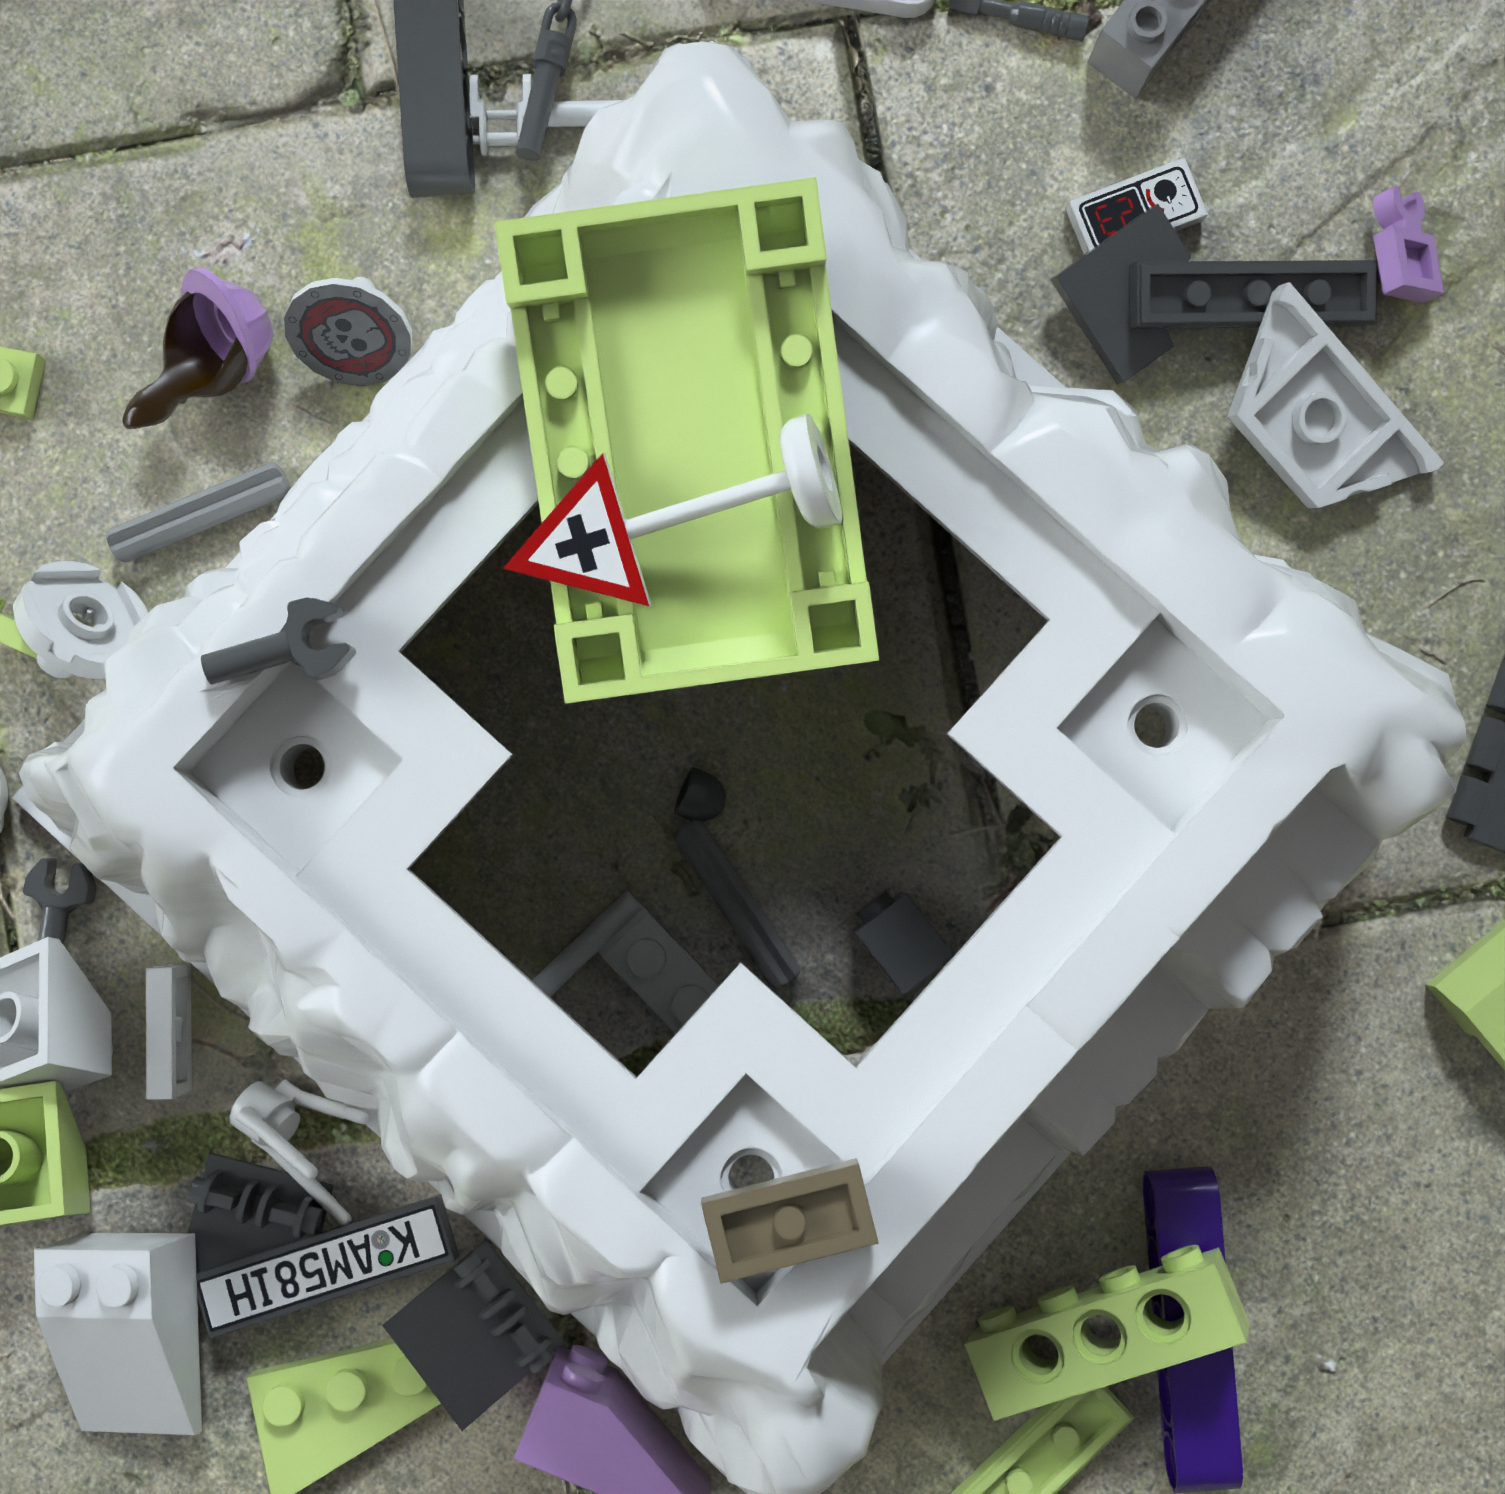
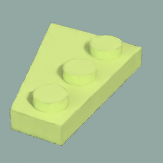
(331, 1409)

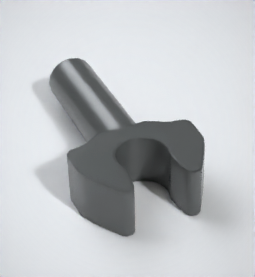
(283, 647)
(55, 905)

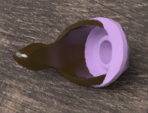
(209, 347)

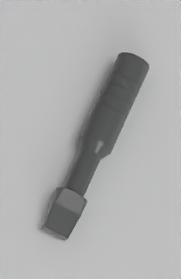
(1029, 16)

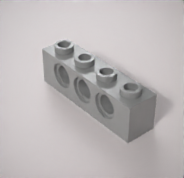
(1142, 39)

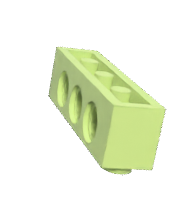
(1020, 1381)

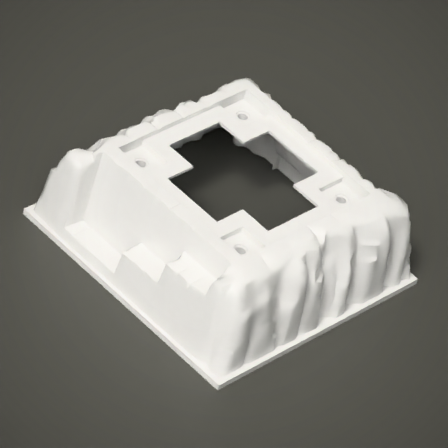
(1160, 900)

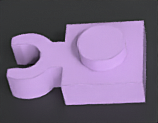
(1404, 253)

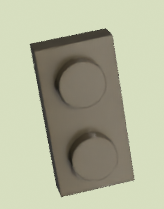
(789, 1220)

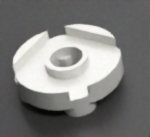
(62, 642)

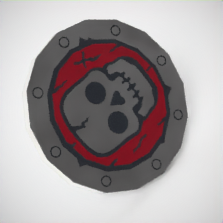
(348, 331)

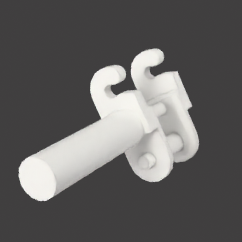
(562, 115)

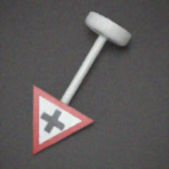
(591, 542)

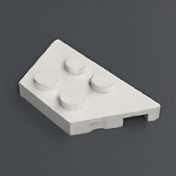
(1320, 411)

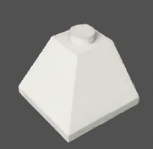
(51, 1020)

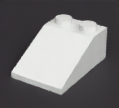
(124, 1329)

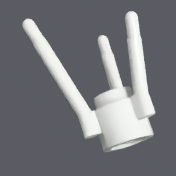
(271, 1120)

